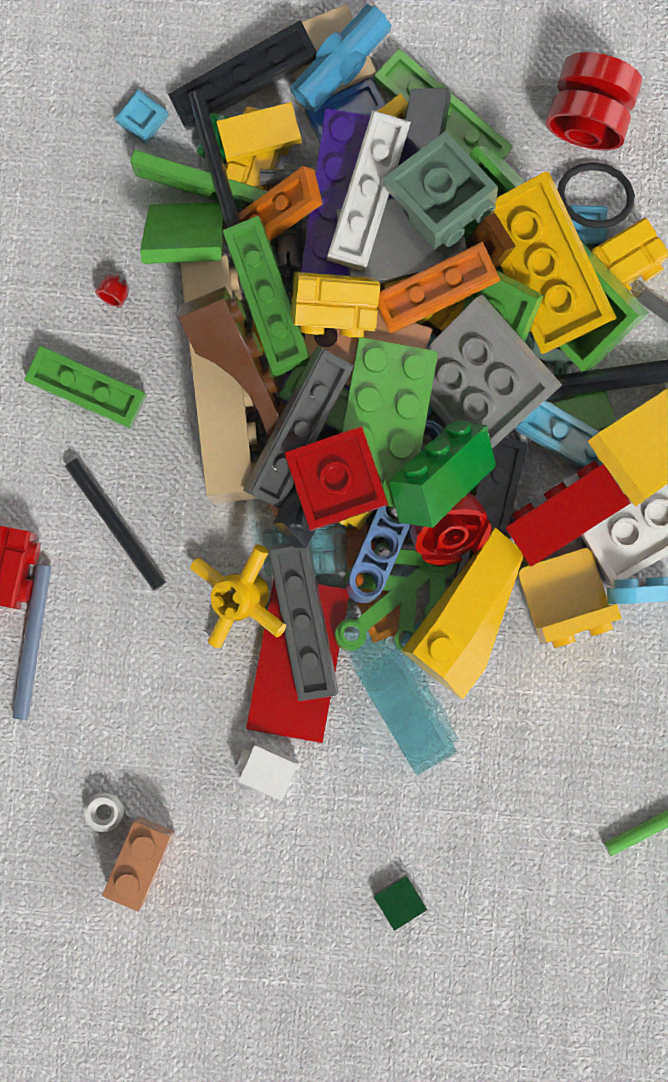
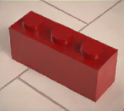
(567, 513)

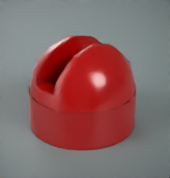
(113, 291)

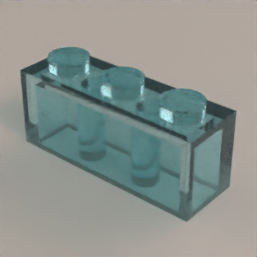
(408, 711)

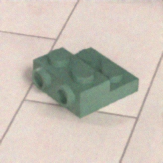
(442, 191)

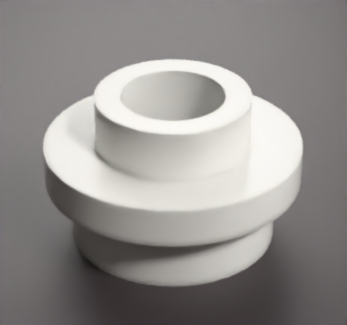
(97, 822)

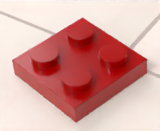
(336, 478)

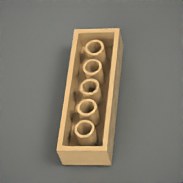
(221, 402)

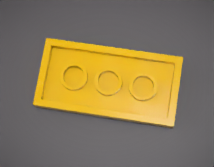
(552, 263)

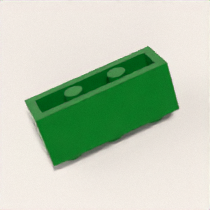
(442, 473)

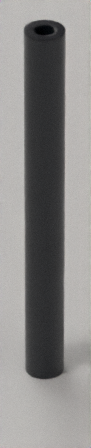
(214, 158)
(115, 524)

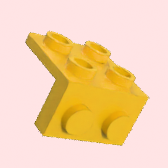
(567, 598)

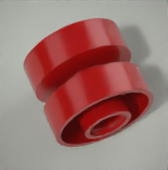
(594, 101)

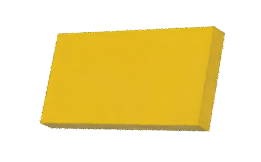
(637, 449)

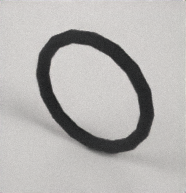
(603, 168)

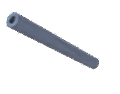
(31, 642)

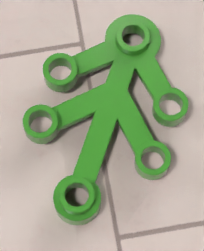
(402, 591)

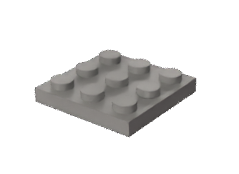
(487, 372)

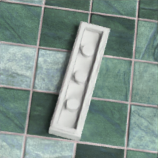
(366, 193)

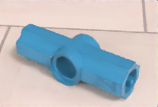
(341, 58)

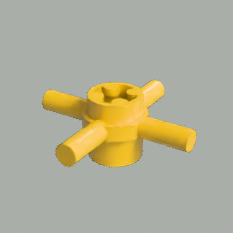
(238, 596)

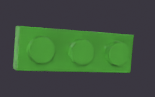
(85, 387)

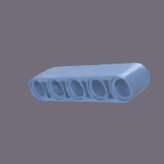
(389, 530)

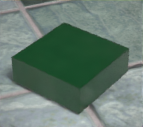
(400, 902)

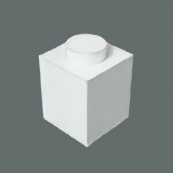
(266, 771)

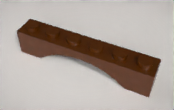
(218, 335)

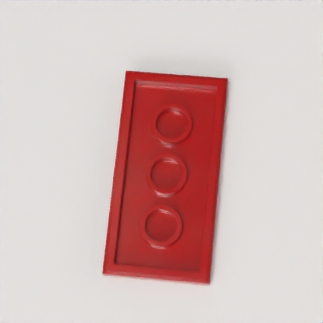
(274, 695)

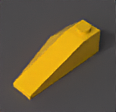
(464, 623)

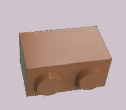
(138, 863)

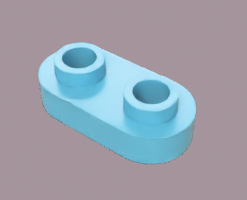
(629, 592)

